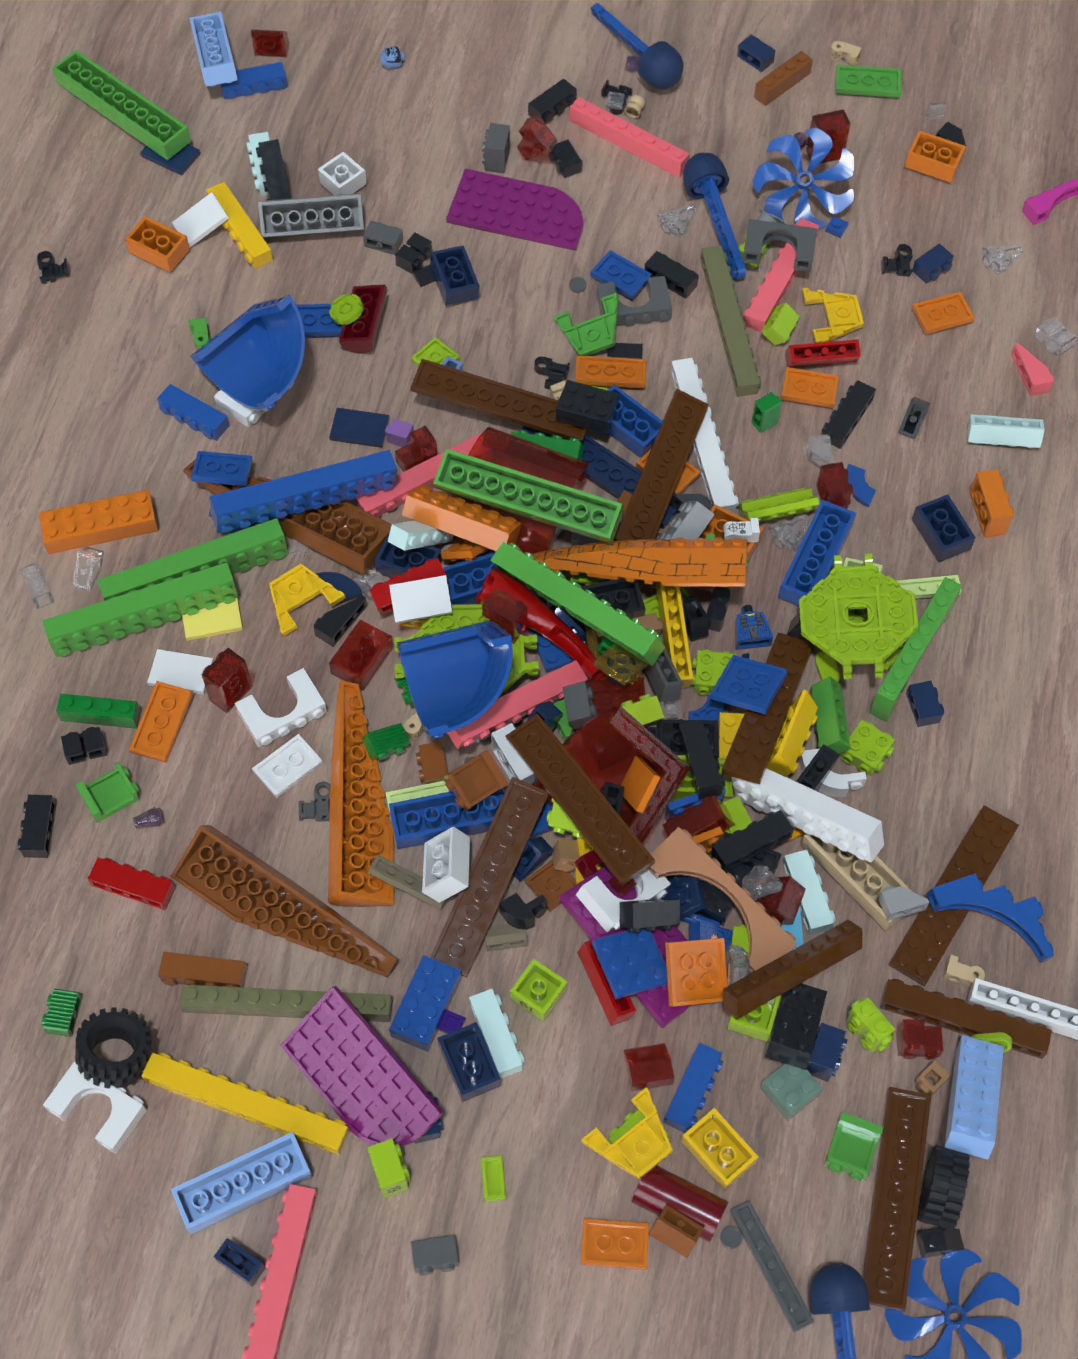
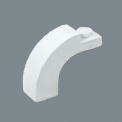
(834, 784)

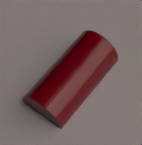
(361, 334)
(665, 1188)

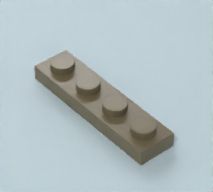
(401, 879)

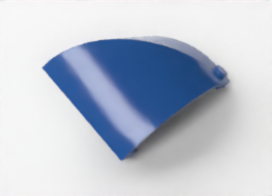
(256, 353)
(456, 674)

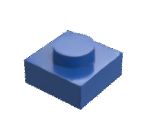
(836, 227)

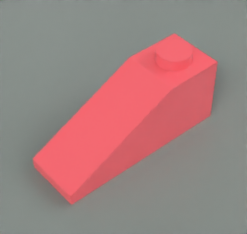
(1033, 372)

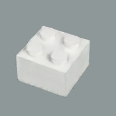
(342, 175)

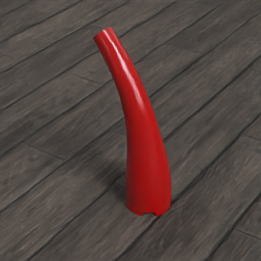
(542, 620)

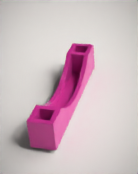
(1039, 206)

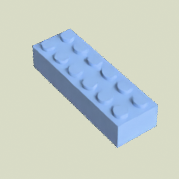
(213, 49)
(974, 1097)
(241, 1183)

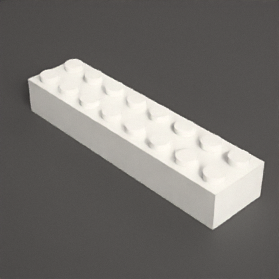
(814, 813)

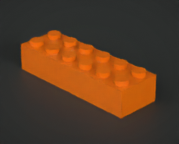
(460, 518)
(98, 521)

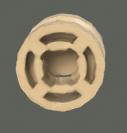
(634, 106)

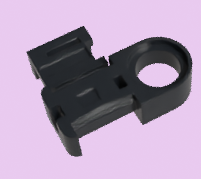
(622, 88)
(900, 262)
(50, 269)
(554, 370)

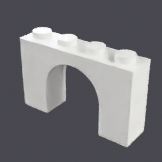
(238, 411)
(266, 728)
(605, 905)
(125, 1110)

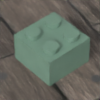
(791, 1089)

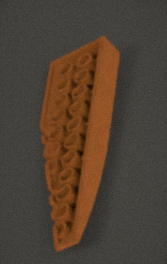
(333, 529)
(270, 901)

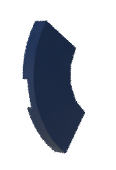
(342, 583)
(570, 623)

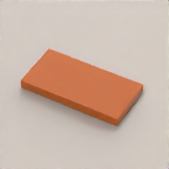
(611, 371)
(161, 721)

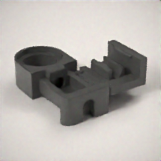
(318, 807)

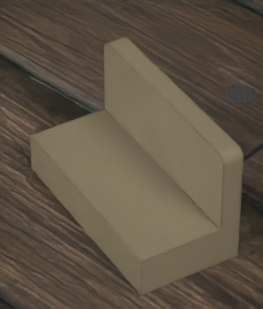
(504, 937)

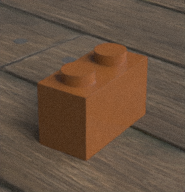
(432, 762)
(676, 1231)

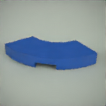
(861, 490)
(709, 711)

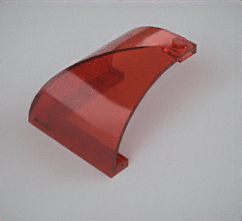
(605, 752)

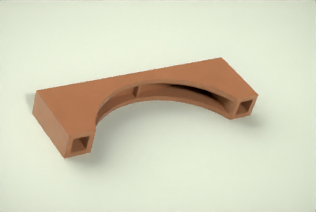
(684, 857)

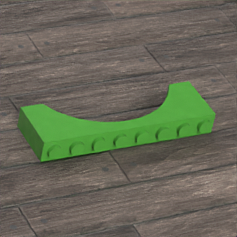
(906, 662)

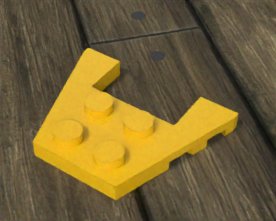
(841, 313)
(297, 588)
(639, 1147)

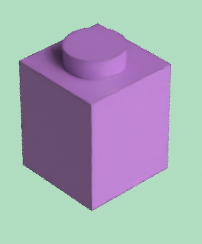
(399, 432)

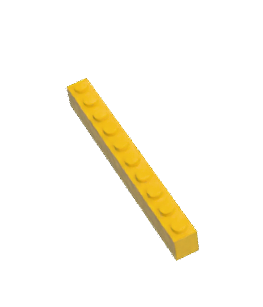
(246, 1103)

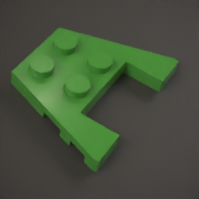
(595, 333)

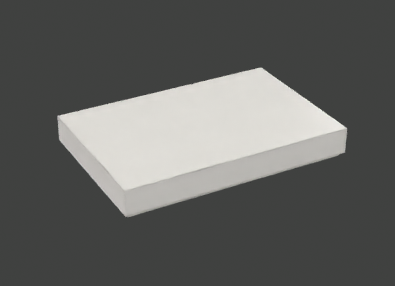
(201, 219)
(420, 599)
(179, 670)
(287, 765)

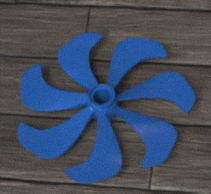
(789, 145)
(991, 1287)

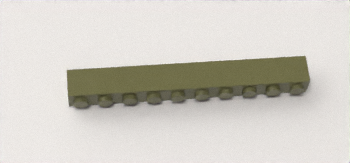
(729, 321)
(275, 1002)

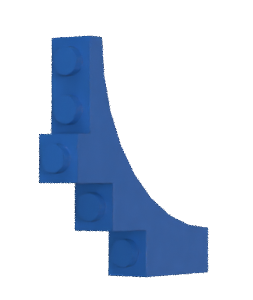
(998, 902)

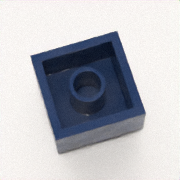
(826, 1050)

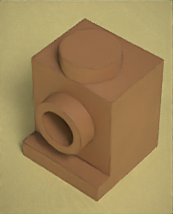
(936, 1074)

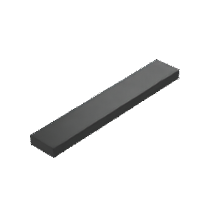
(771, 1266)

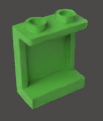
(109, 793)
(853, 1146)

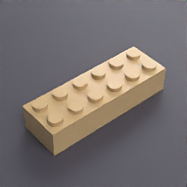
(858, 877)

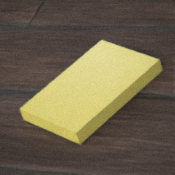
(213, 622)

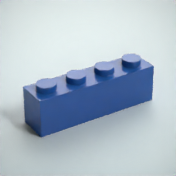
(256, 80)
(193, 412)
(692, 1088)

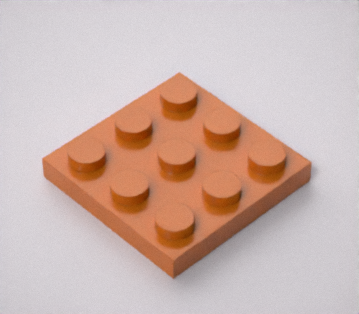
(696, 971)

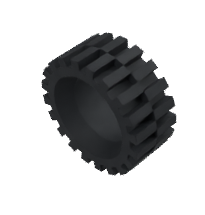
(108, 1026)
(944, 1187)

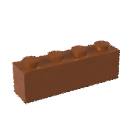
(783, 78)
(201, 970)

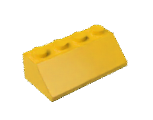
(793, 734)

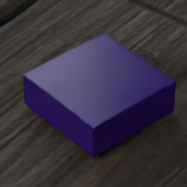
(451, 1022)

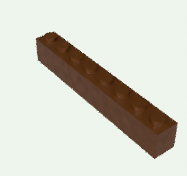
(792, 969)
(964, 1017)

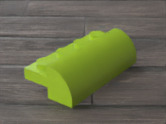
(778, 504)

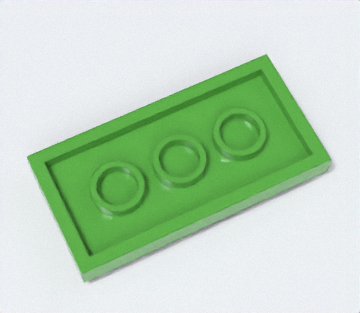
(868, 81)

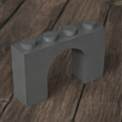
(799, 237)
(656, 309)

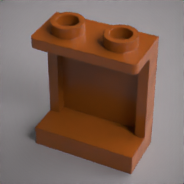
(475, 780)

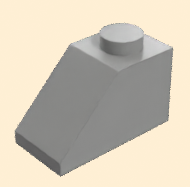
(901, 902)

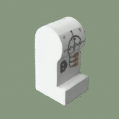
(744, 530)

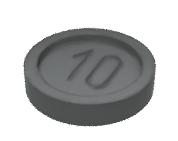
(577, 284)
(731, 1237)

